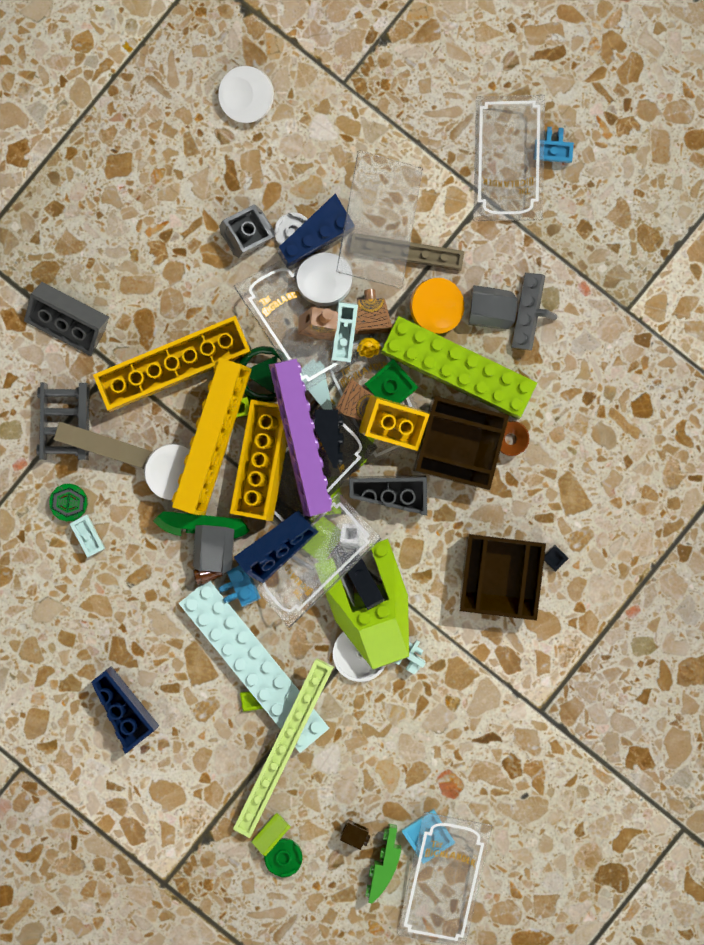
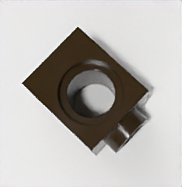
(355, 834)

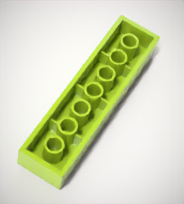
(458, 368)

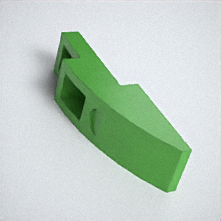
(383, 871)

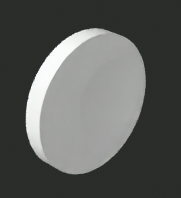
(246, 94)
(320, 282)
(164, 468)
(351, 662)

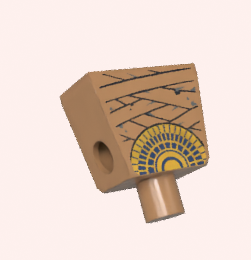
(372, 315)
(320, 325)
(354, 400)

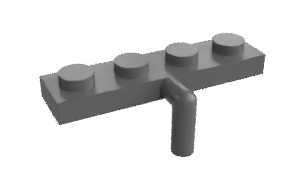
(529, 311)

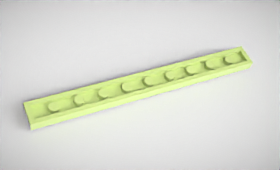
(283, 747)

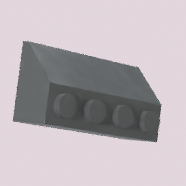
(66, 318)

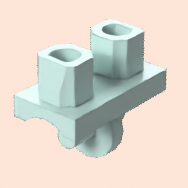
(415, 661)

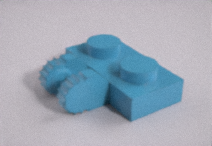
(557, 150)
(243, 586)

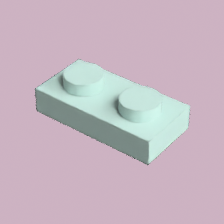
(87, 536)

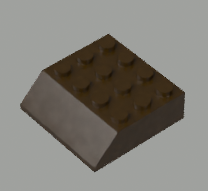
(461, 443)
(502, 577)

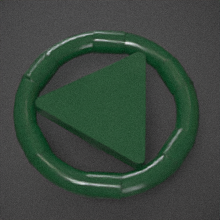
(261, 373)

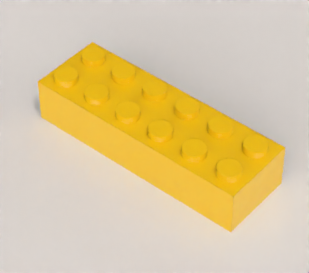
(260, 463)

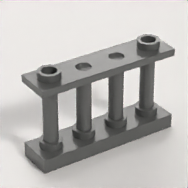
(81, 412)

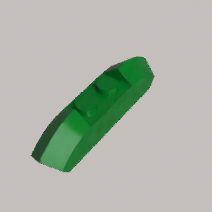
(175, 523)

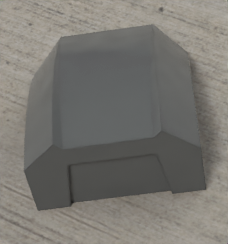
(246, 230)
(492, 307)
(213, 548)

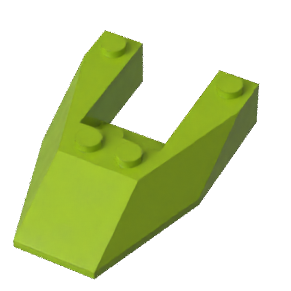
(383, 630)

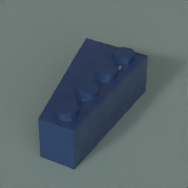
(317, 232)
(276, 547)
(123, 709)

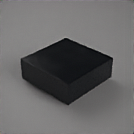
(555, 558)

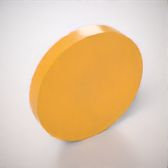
(437, 305)

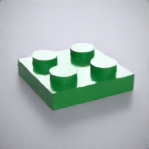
(391, 383)

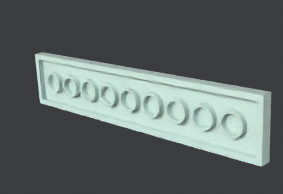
(248, 659)

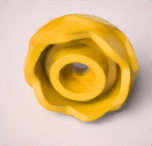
(368, 347)

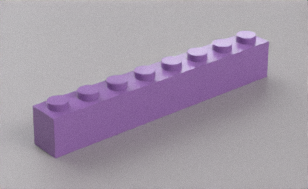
(300, 437)

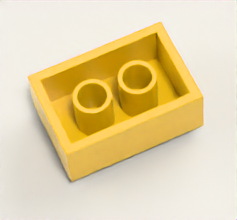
(394, 423)

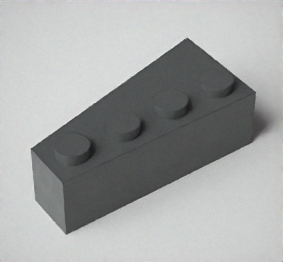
(399, 491)

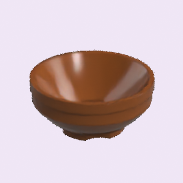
(522, 439)

